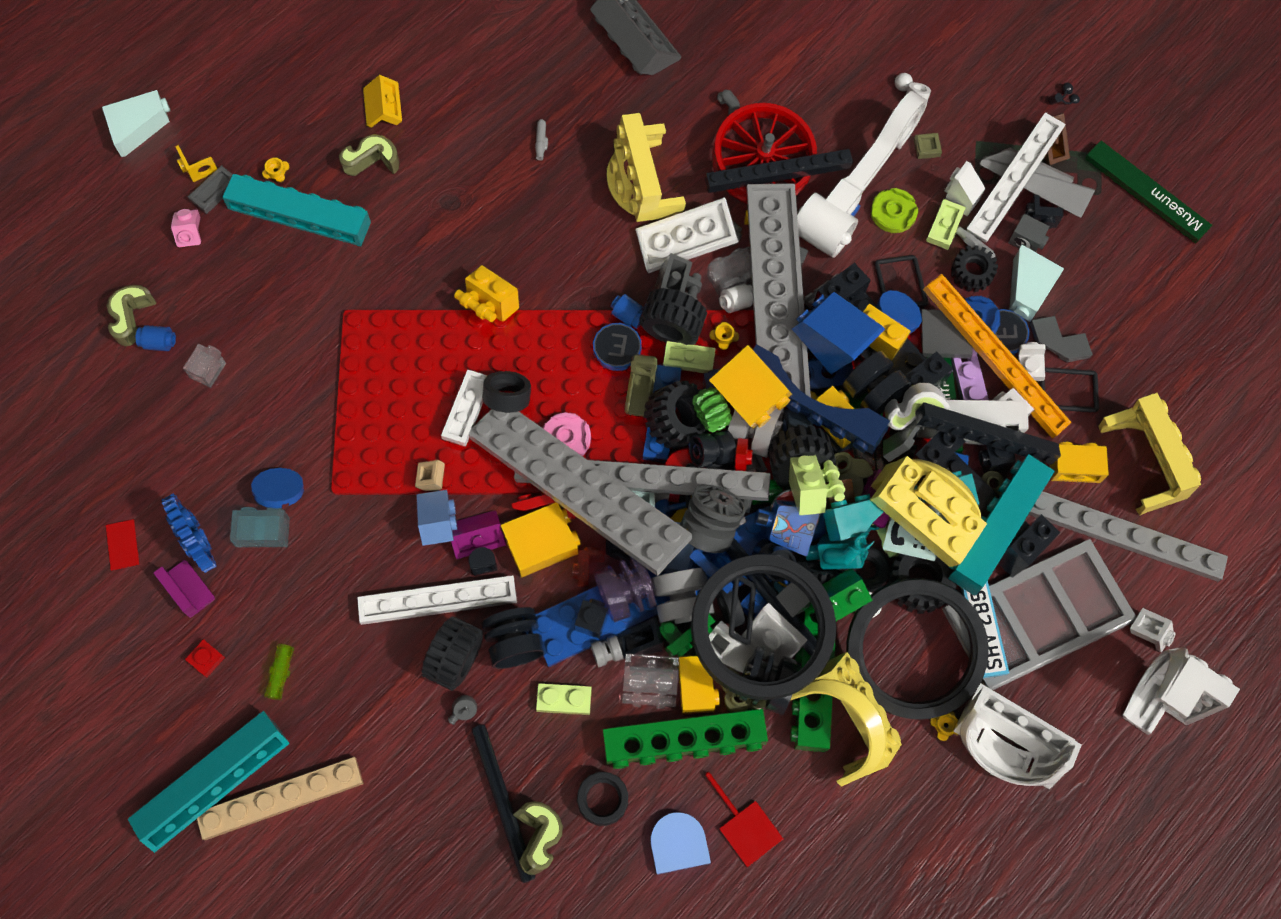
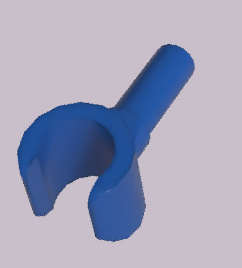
(667, 509)

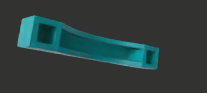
(852, 519)

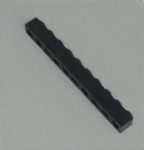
(778, 170)
(987, 433)

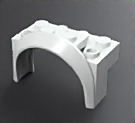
(1180, 687)
(1051, 748)

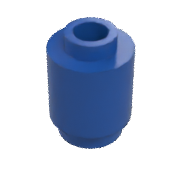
(627, 310)
(155, 338)

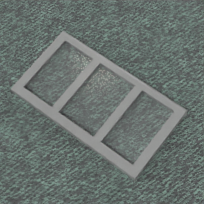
(1052, 610)

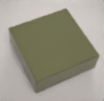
(927, 146)

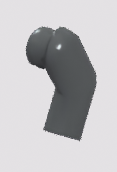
(730, 99)

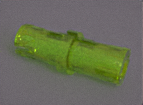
(279, 672)

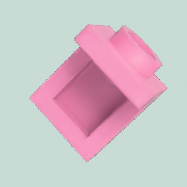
(185, 227)

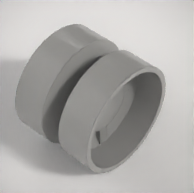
(760, 436)
(681, 589)

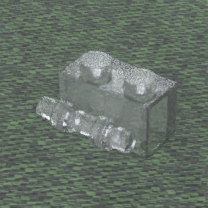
(650, 675)

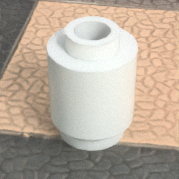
(736, 298)

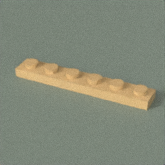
(279, 798)

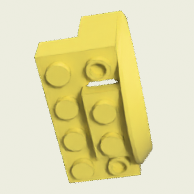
(634, 145)
(1165, 439)
(944, 492)
(844, 681)

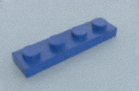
(652, 450)

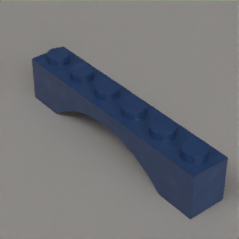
(858, 426)

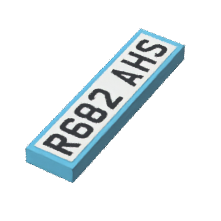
(984, 606)

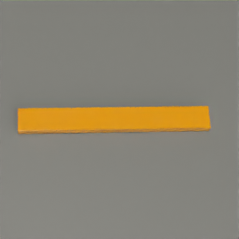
(996, 354)

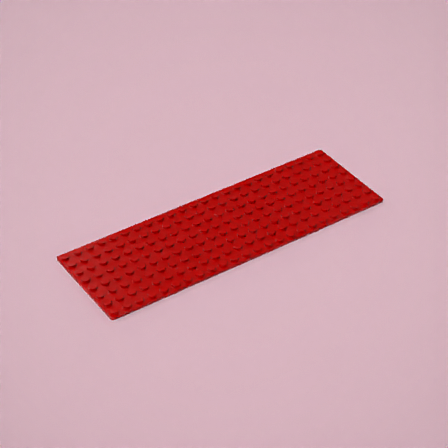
(408, 366)

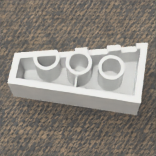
(1003, 413)

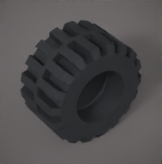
(673, 316)
(663, 418)
(798, 443)
(939, 570)
(452, 653)

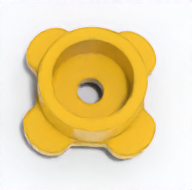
(273, 164)
(728, 330)
(938, 723)

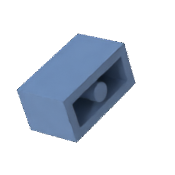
(436, 517)

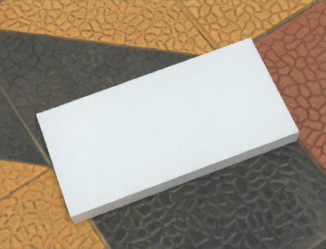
(687, 234)

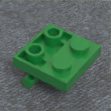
(679, 642)

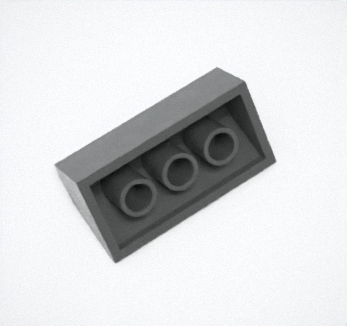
(635, 35)

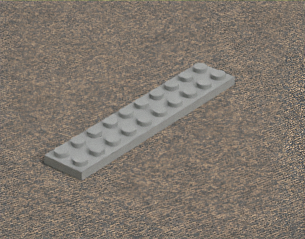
(777, 276)
(582, 488)

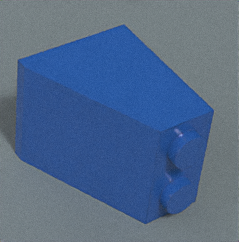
(836, 331)

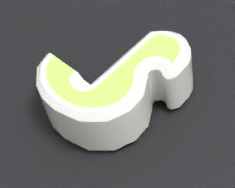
(904, 413)

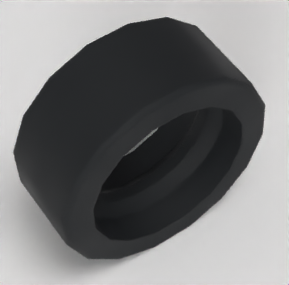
(504, 401)
(587, 784)

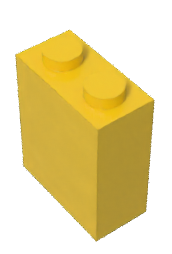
(751, 387)
(540, 539)

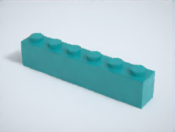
(297, 209)
(1003, 523)
(207, 782)

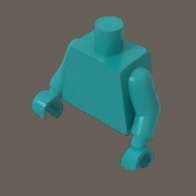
(843, 553)

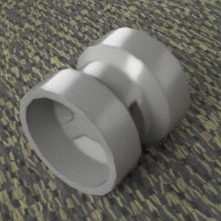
(600, 650)

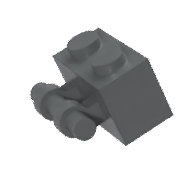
(675, 276)

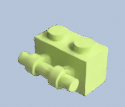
(809, 485)

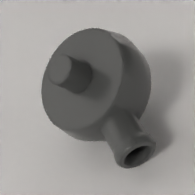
(463, 708)

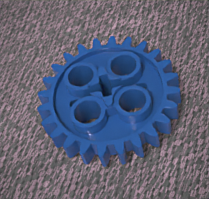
(185, 526)

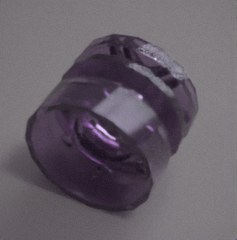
(625, 589)

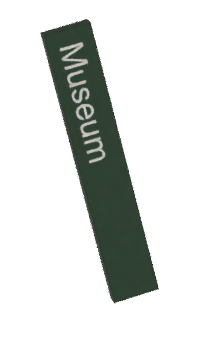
(1148, 192)

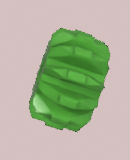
(712, 409)

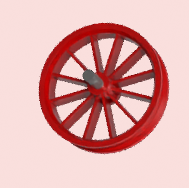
(762, 150)

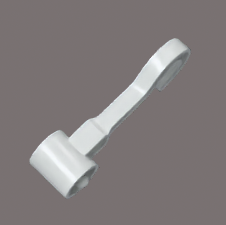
(829, 221)

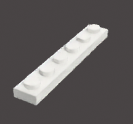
(1015, 177)
(436, 600)

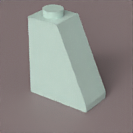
(136, 120)
(1031, 282)

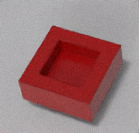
(743, 455)
(205, 658)

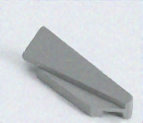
(1047, 182)

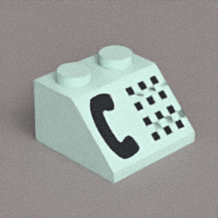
(902, 542)

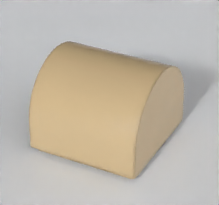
(430, 475)

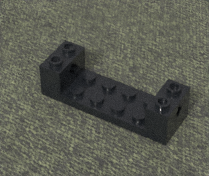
(852, 286)
(1030, 538)

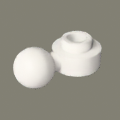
(905, 83)

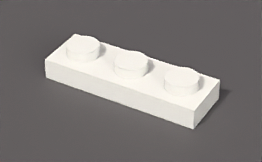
(465, 409)

